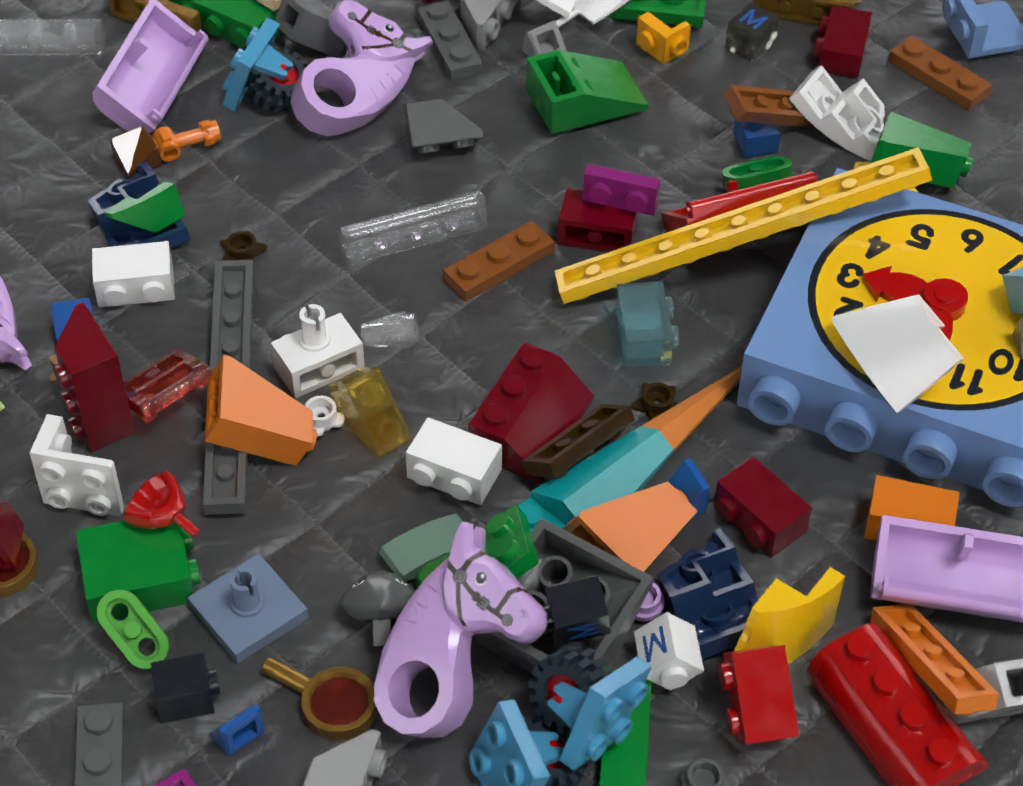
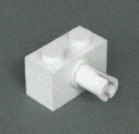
(317, 352)

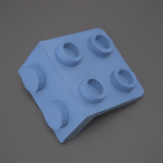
(983, 27)

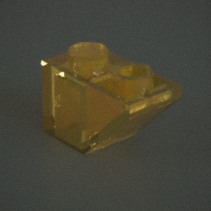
(370, 410)

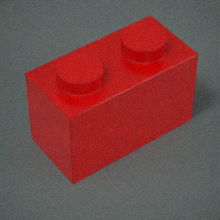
(759, 694)

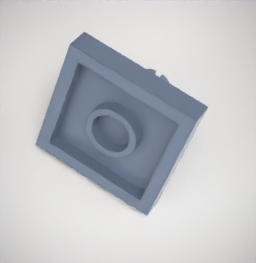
(248, 608)

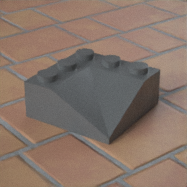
(564, 560)

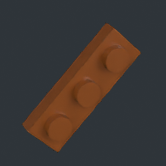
(940, 73)
(763, 106)
(498, 260)

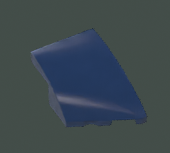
(120, 233)
(710, 593)

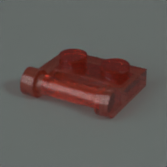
(164, 383)

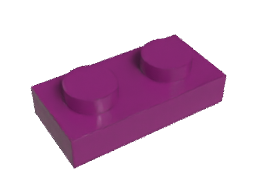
(621, 189)

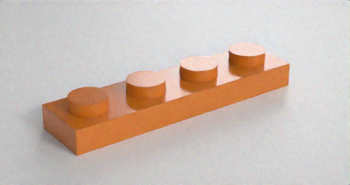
(935, 660)

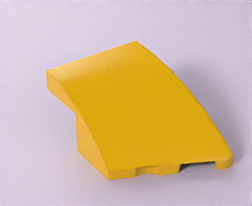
(792, 618)

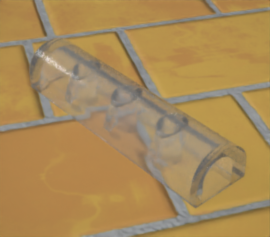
(52, 37)
(413, 227)

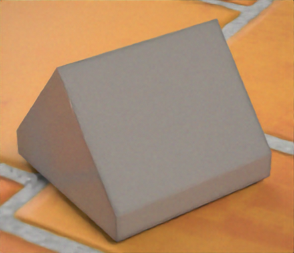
(543, 39)

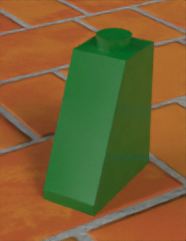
(943, 152)

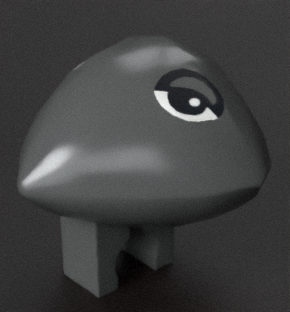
(377, 598)

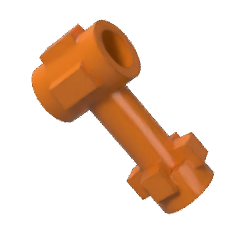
(170, 144)

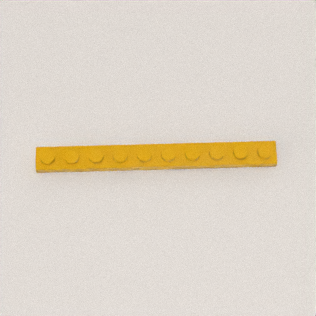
(743, 225)

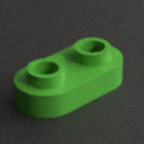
(132, 630)

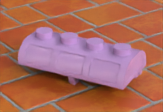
(148, 69)
(948, 568)

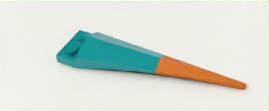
(626, 463)

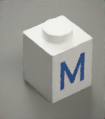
(670, 649)

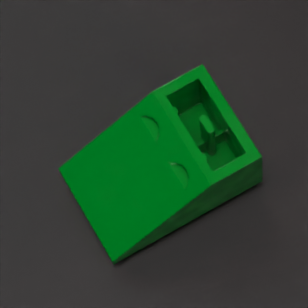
(580, 89)

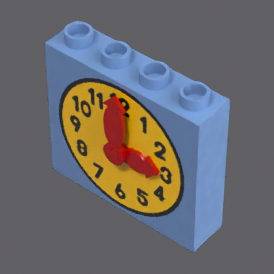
(877, 254)

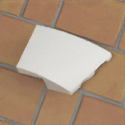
(845, 117)
(899, 347)

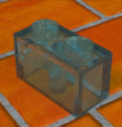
(645, 324)

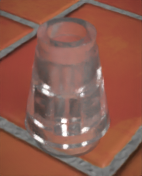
(392, 330)

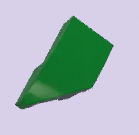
(152, 210)

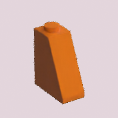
(256, 415)
(635, 525)

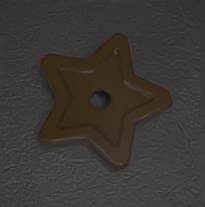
(242, 240)
(655, 392)

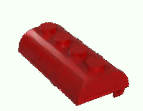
(733, 199)
(892, 712)

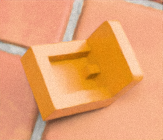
(660, 39)

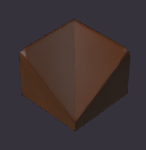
(134, 148)

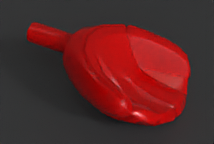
(159, 505)

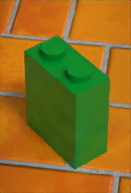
(139, 561)

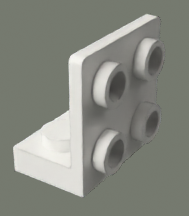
(71, 478)

